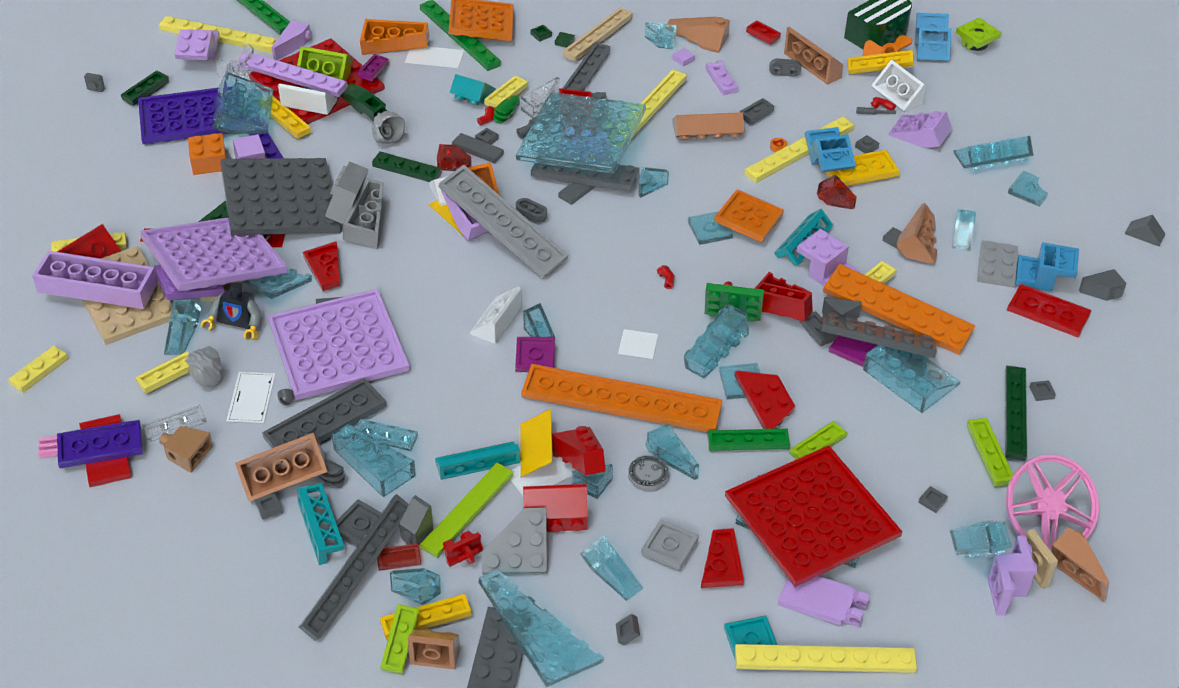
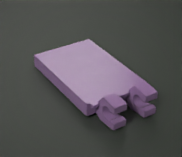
(825, 600)

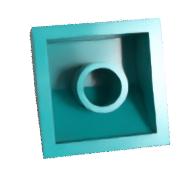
(470, 89)

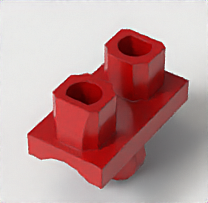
(464, 549)

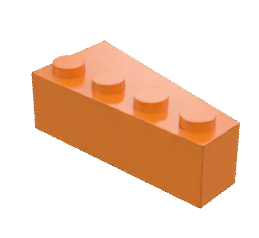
(393, 35)

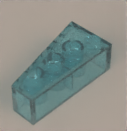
(717, 340)
(373, 460)
(981, 539)

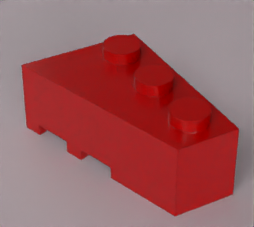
(785, 299)
(580, 449)

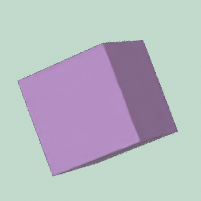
(248, 147)

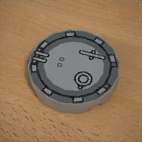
(648, 473)

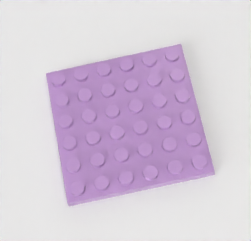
(209, 255)
(337, 344)

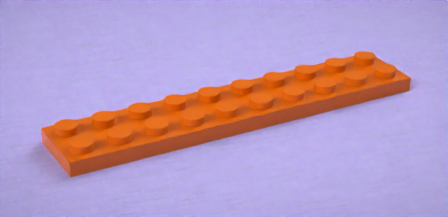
(622, 398)

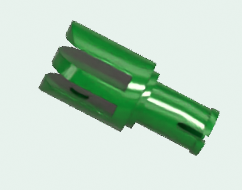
(505, 109)

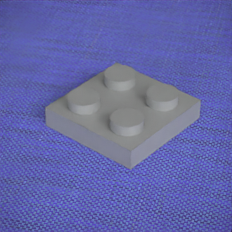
(669, 544)

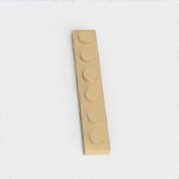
(597, 34)

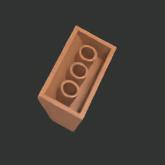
(812, 57)
(708, 125)
(282, 466)

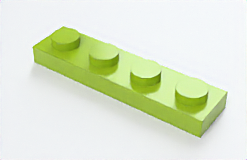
(990, 451)

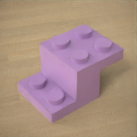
(197, 44)
(825, 255)
(1011, 575)

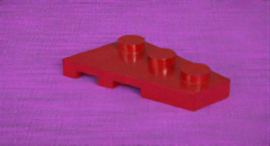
(93, 244)
(324, 265)
(723, 561)

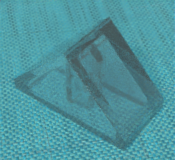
(652, 180)
(536, 322)
(595, 482)

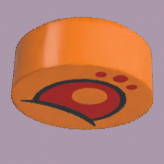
(777, 144)

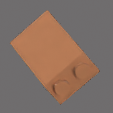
(1080, 563)

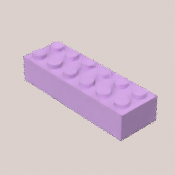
(95, 279)

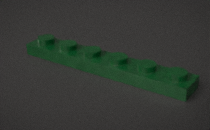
(1015, 413)

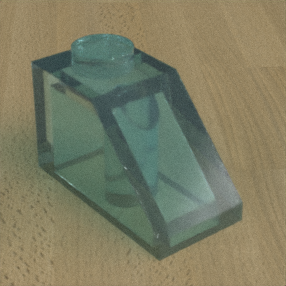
(661, 34)
(963, 229)
(416, 584)

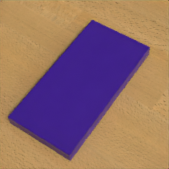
(99, 444)

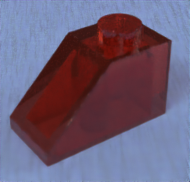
(452, 157)
(836, 193)

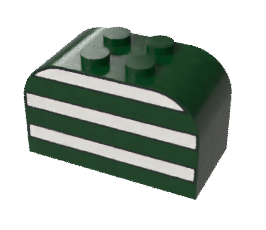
(878, 21)

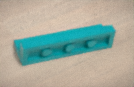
(803, 231)
(477, 460)
(312, 525)

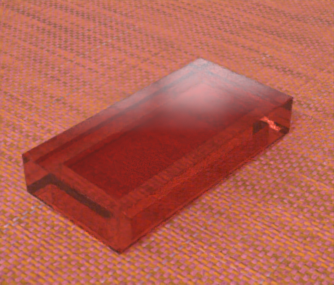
(399, 557)

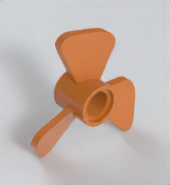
(872, 48)

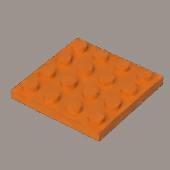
(481, 19)

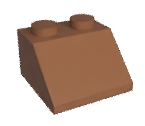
(433, 648)

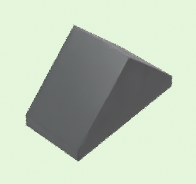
(1147, 230)
(842, 307)

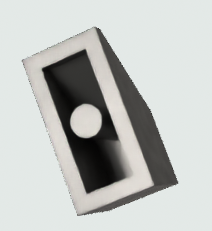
(1103, 285)
(416, 521)

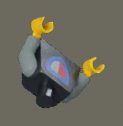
(235, 309)

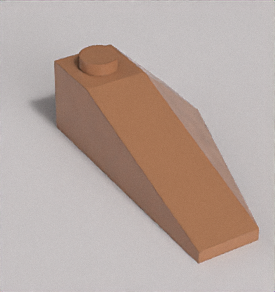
(705, 31)
(918, 238)

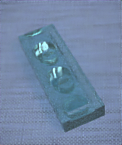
(389, 435)

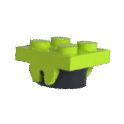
(977, 34)

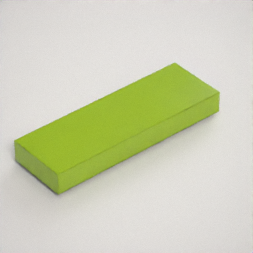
(828, 435)
(397, 644)

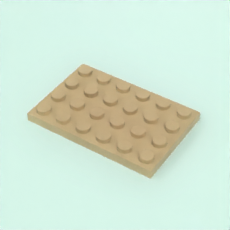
(118, 321)

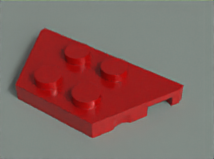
(766, 397)

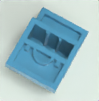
(932, 36)
(830, 149)
(1051, 261)

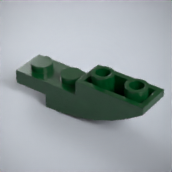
(363, 101)

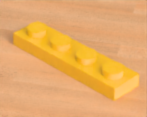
(879, 61)
(288, 120)
(434, 614)

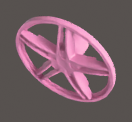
(1051, 501)

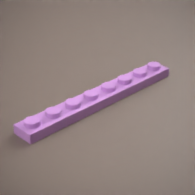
(297, 75)

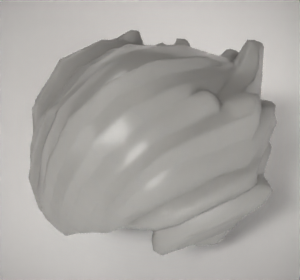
(388, 127)
(205, 366)

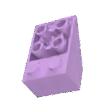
(922, 128)

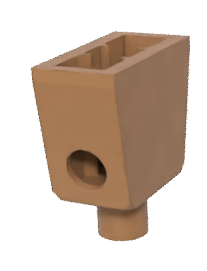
(186, 447)

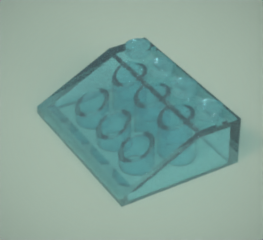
(242, 106)
(909, 376)

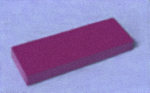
(373, 67)

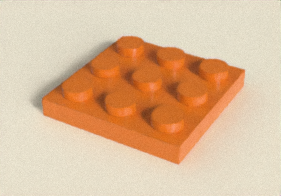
(749, 215)

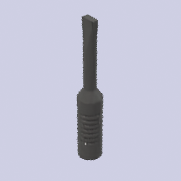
(862, 110)

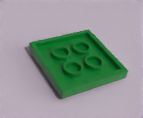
(745, 299)

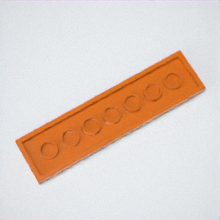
(899, 308)

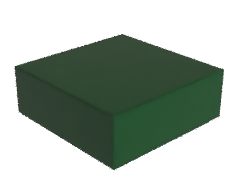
(541, 33)
(564, 39)

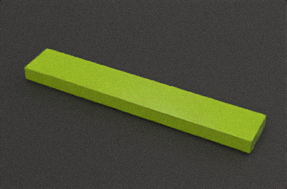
(467, 509)

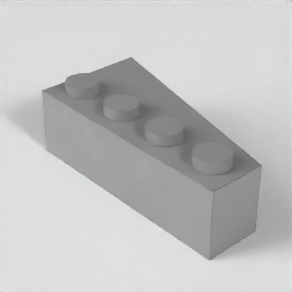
(345, 191)
(364, 217)

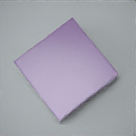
(683, 57)

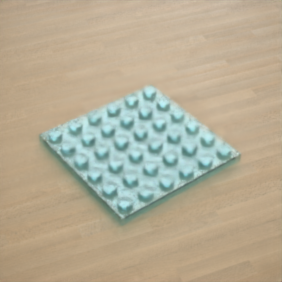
(581, 132)

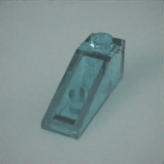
(182, 326)
(668, 447)
(611, 568)

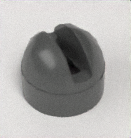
(285, 396)

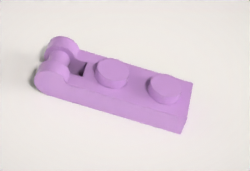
(721, 77)

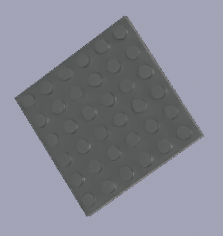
(277, 196)

